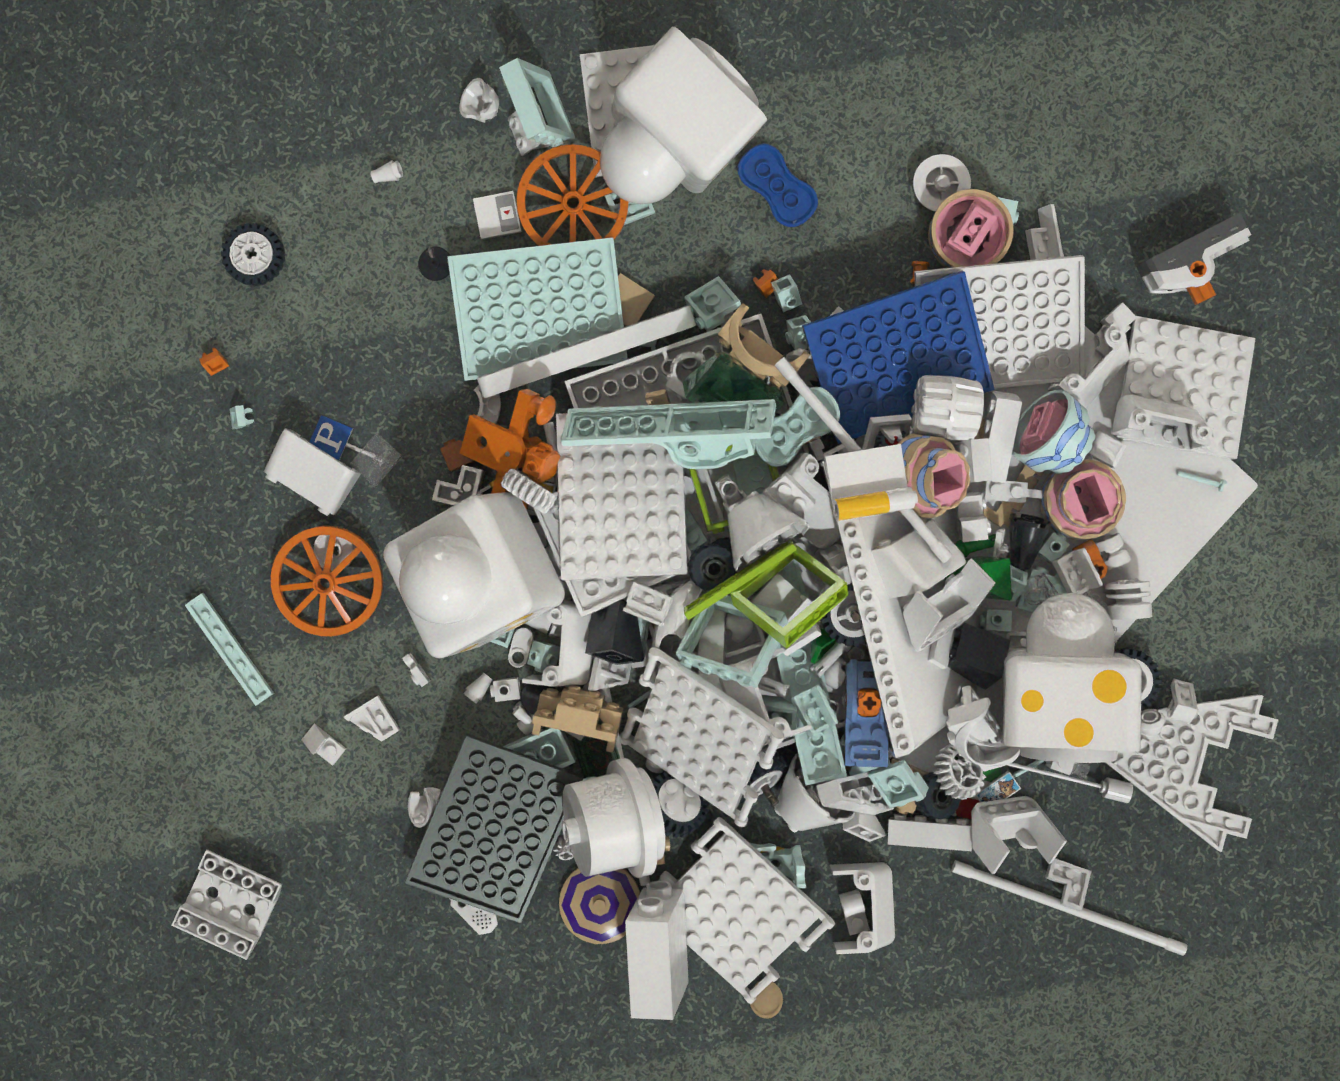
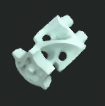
(790, 861)

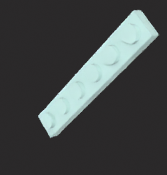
(229, 649)

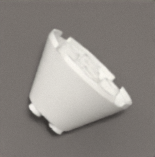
(760, 527)
(801, 805)

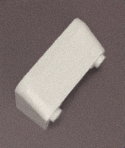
(947, 609)
(574, 664)
(752, 698)
(1010, 819)
(878, 879)

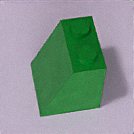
(998, 571)

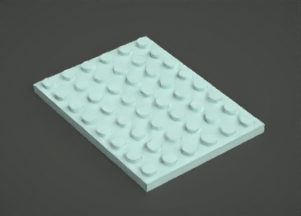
(534, 302)

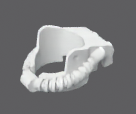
(674, 383)

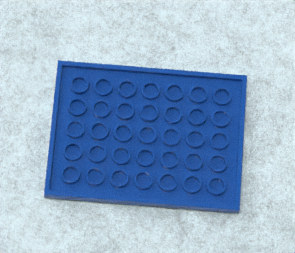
(882, 348)

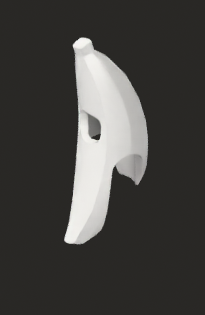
(676, 621)

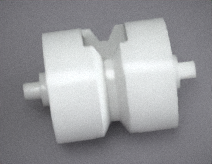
(1113, 554)

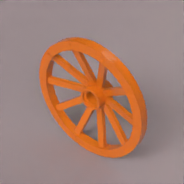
(543, 160)
(292, 616)

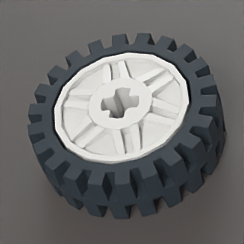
(253, 269)

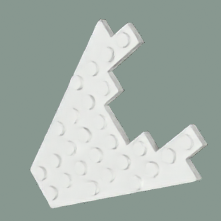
(1173, 759)

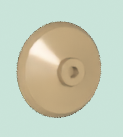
(768, 1002)

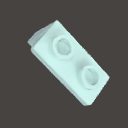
(814, 710)

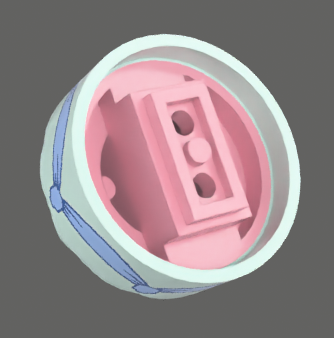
(1053, 433)

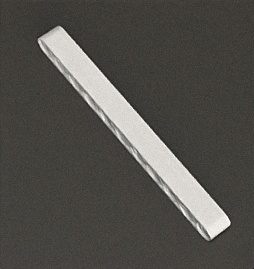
(586, 351)

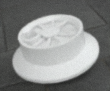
(938, 179)

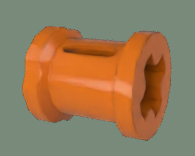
(919, 266)

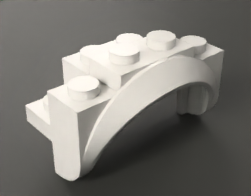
(972, 724)

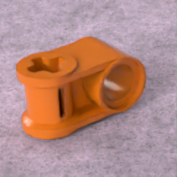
(1095, 556)

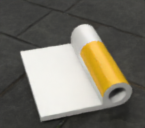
(868, 482)

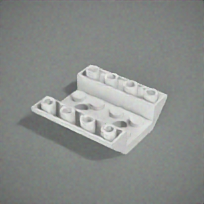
(224, 918)

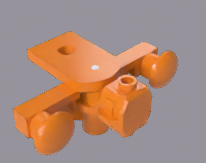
(513, 446)

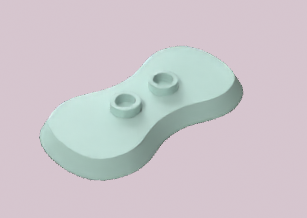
(796, 428)

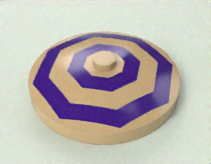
(598, 904)

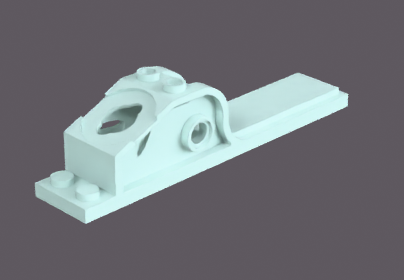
(656, 423)

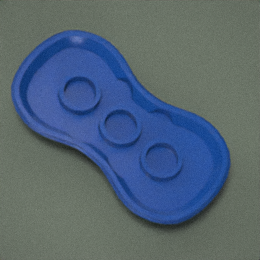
(788, 197)

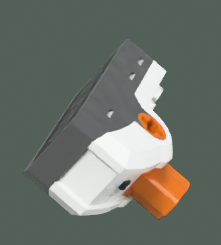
(1191, 262)

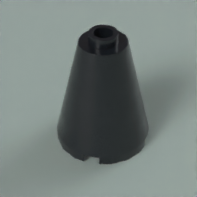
(1026, 539)

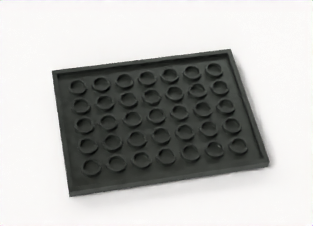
(492, 829)

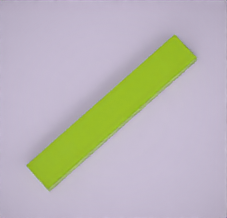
(739, 579)

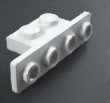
(1045, 241)

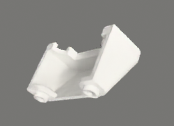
(1114, 353)
(1138, 412)
(310, 472)
(911, 564)

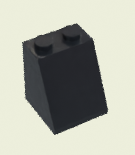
(615, 635)
(978, 655)

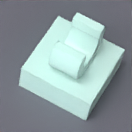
(238, 417)

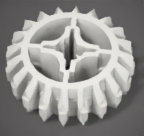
(528, 490)
(954, 772)

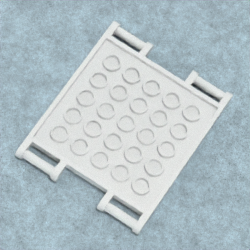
(700, 735)
(743, 910)

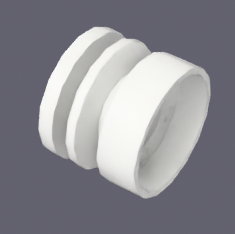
(1128, 600)

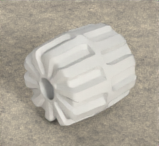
(947, 407)

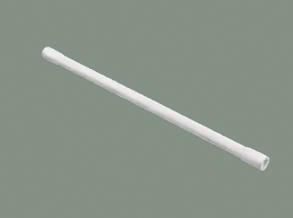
(791, 375)
(971, 872)

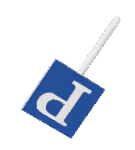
(332, 437)

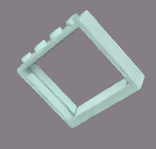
(519, 79)
(724, 671)

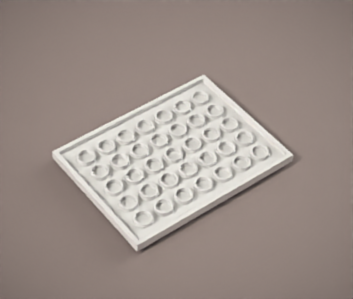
(1027, 317)
(620, 511)

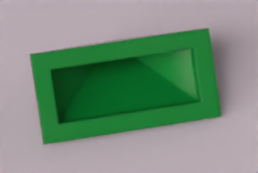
(820, 646)

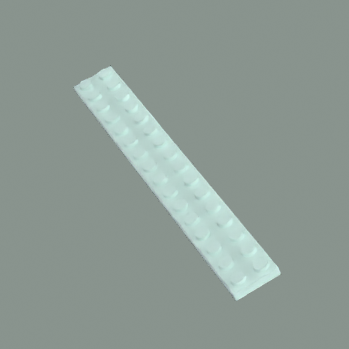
(821, 753)

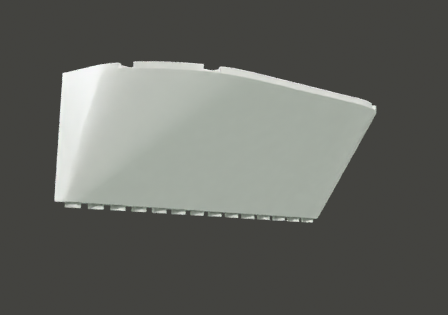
(910, 687)

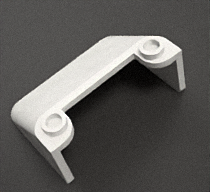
(823, 526)

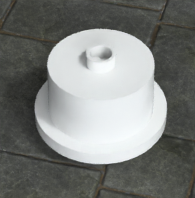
(614, 821)

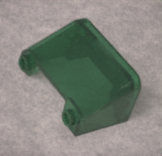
(724, 381)

